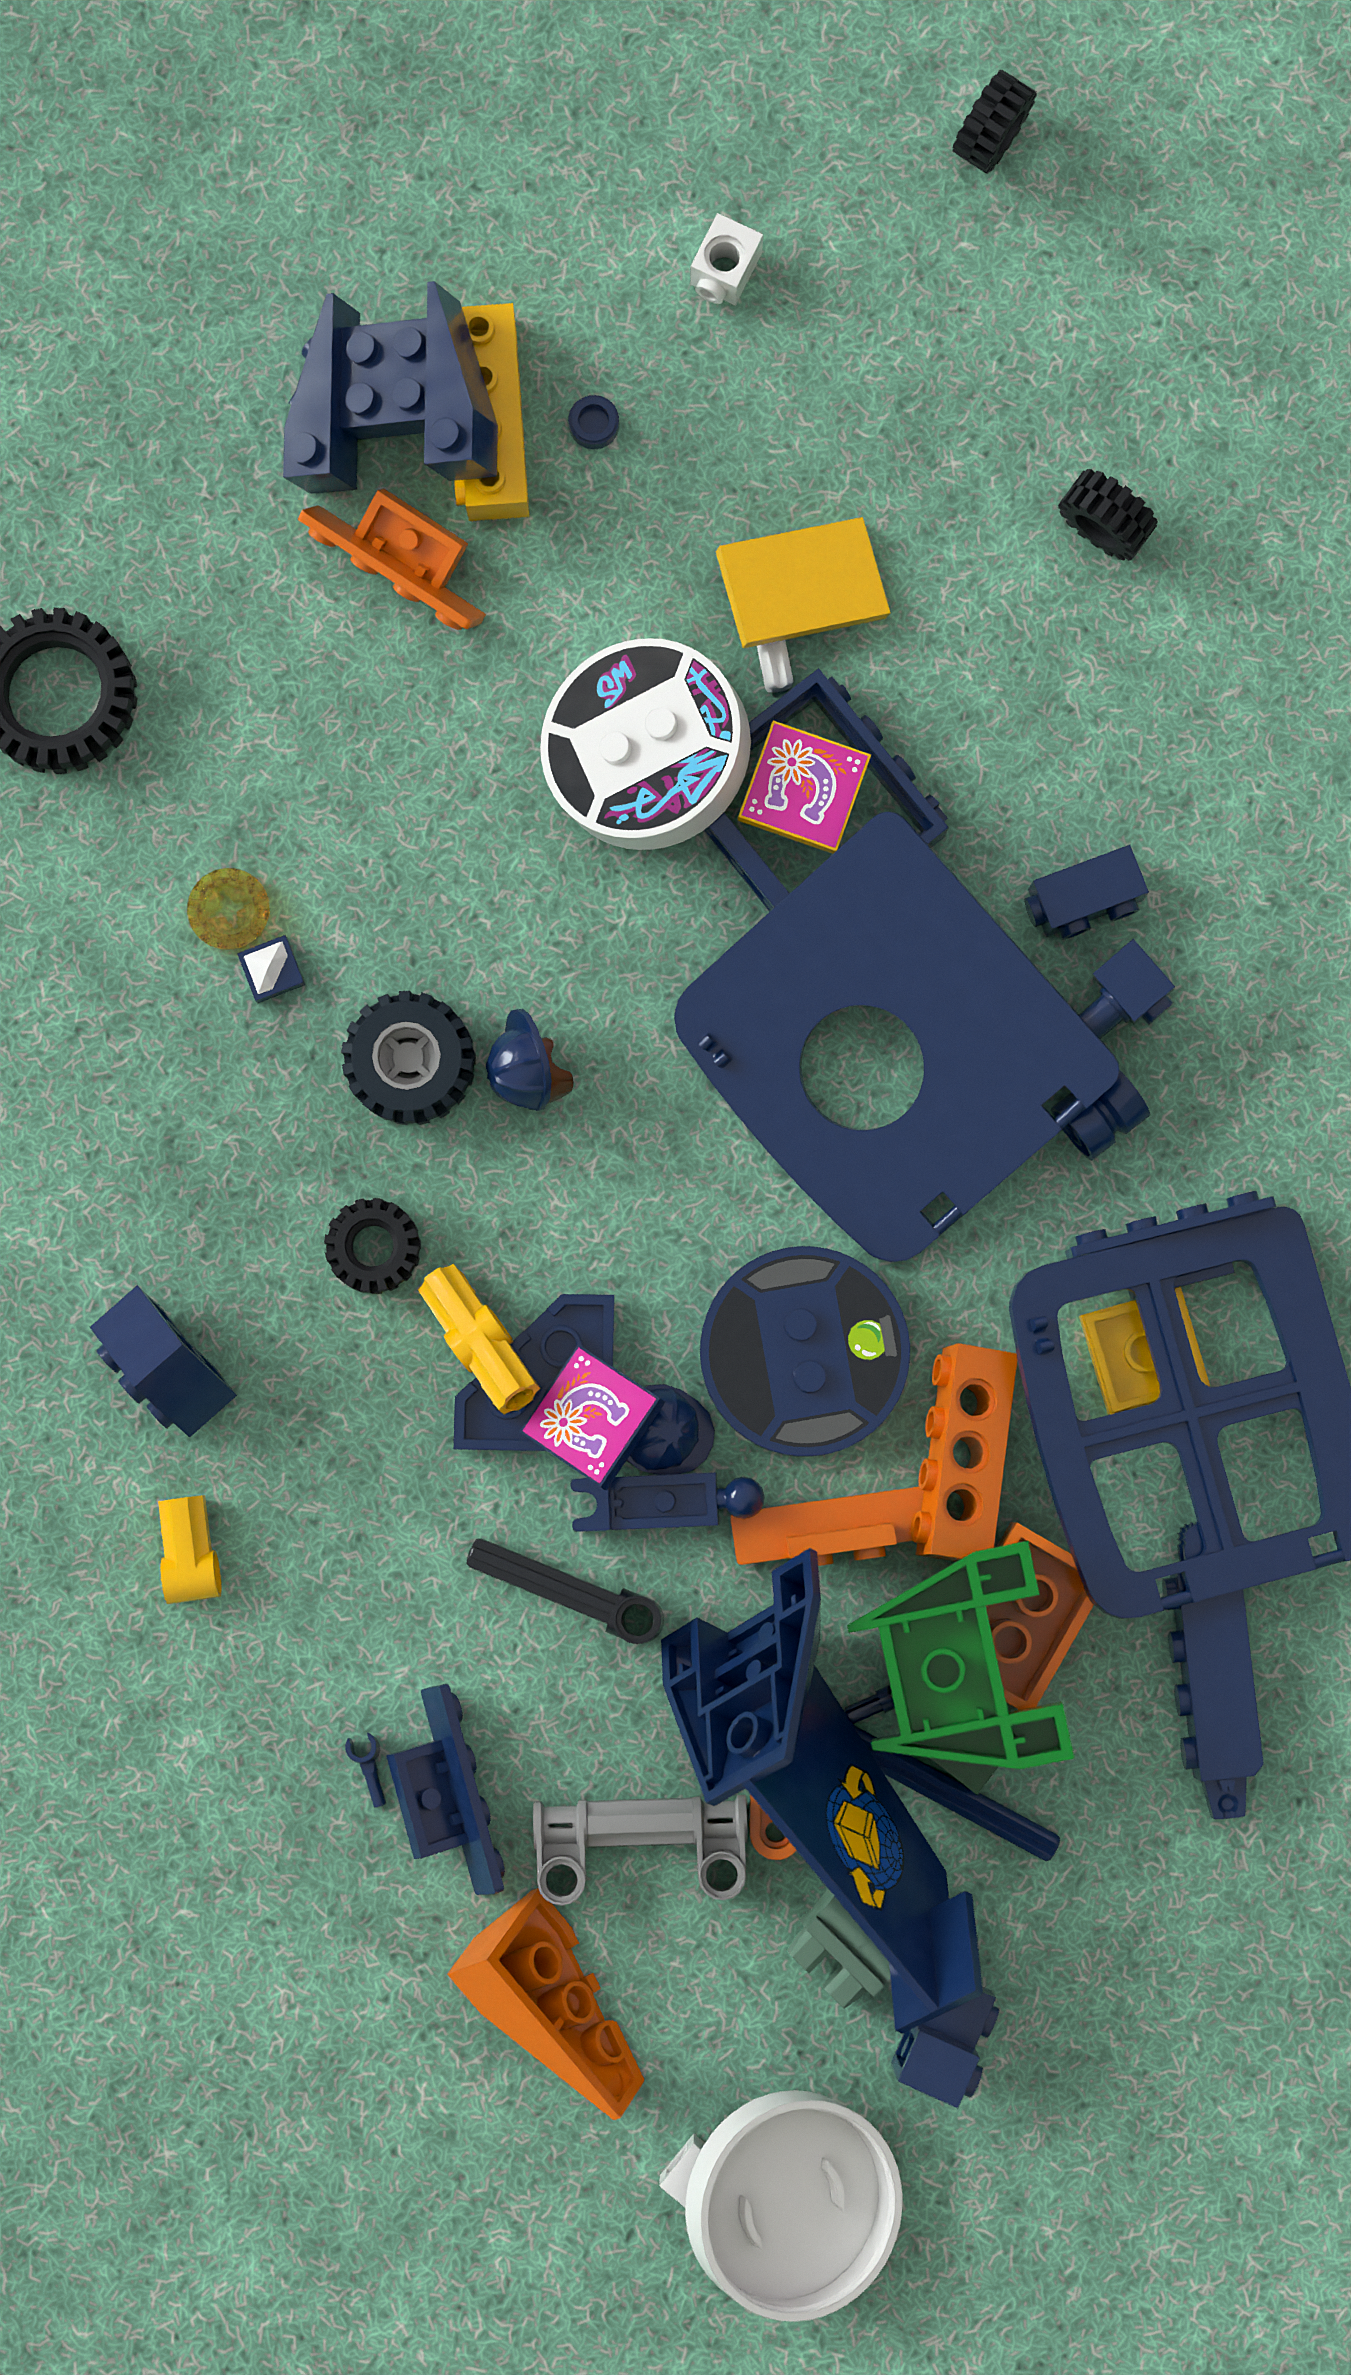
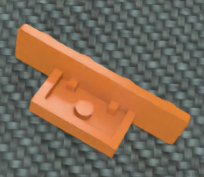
(404, 549)
(828, 1526)

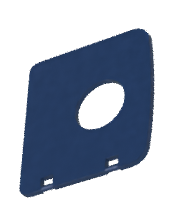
(995, 1038)

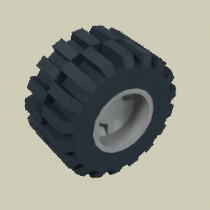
(408, 1058)

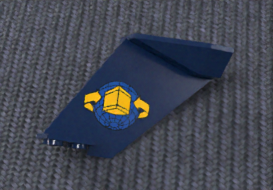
(771, 1725)

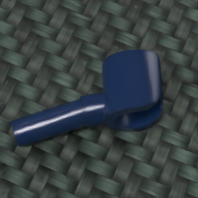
(369, 1769)

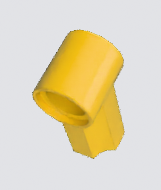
(190, 1565)

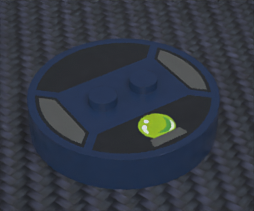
(804, 1351)

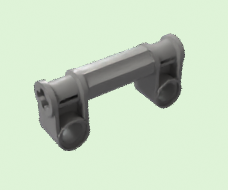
(639, 1824)

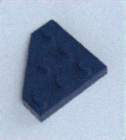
(544, 1351)

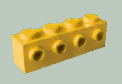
(496, 349)

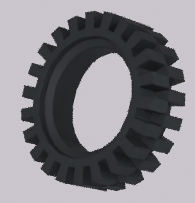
(114, 705)

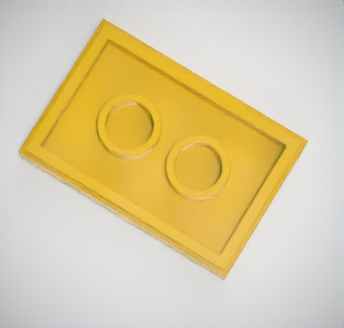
(802, 582)

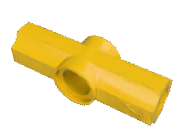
(478, 1339)

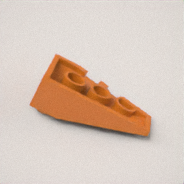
(536, 1993)

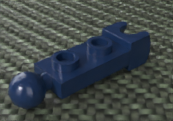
(667, 1501)

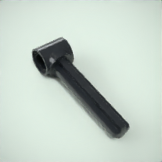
(564, 1589)

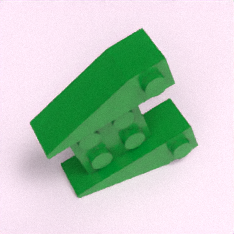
(948, 1668)

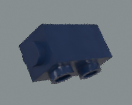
(1085, 892)

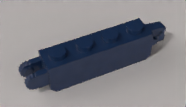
(1215, 1689)

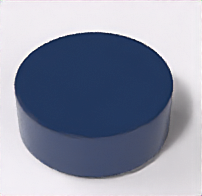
(593, 422)

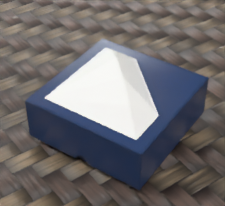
(271, 969)

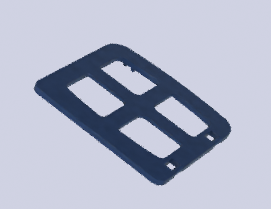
(1187, 1409)

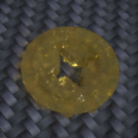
(206, 900)

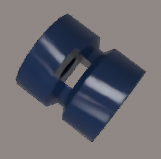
(1116, 1110)

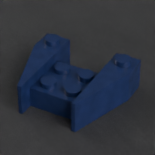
(389, 384)

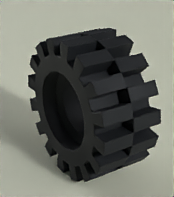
(994, 121)
(1107, 514)
(345, 1229)

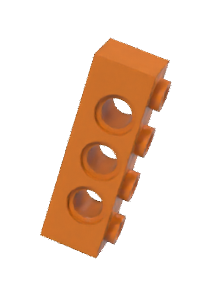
(992, 1380)

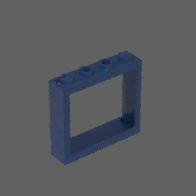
(861, 735)

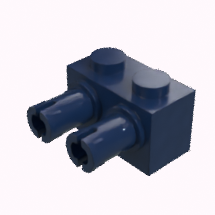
(1129, 991)

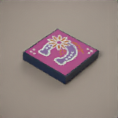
(592, 1417)

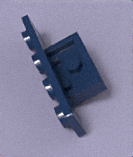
(1187, 1219)
(441, 1794)

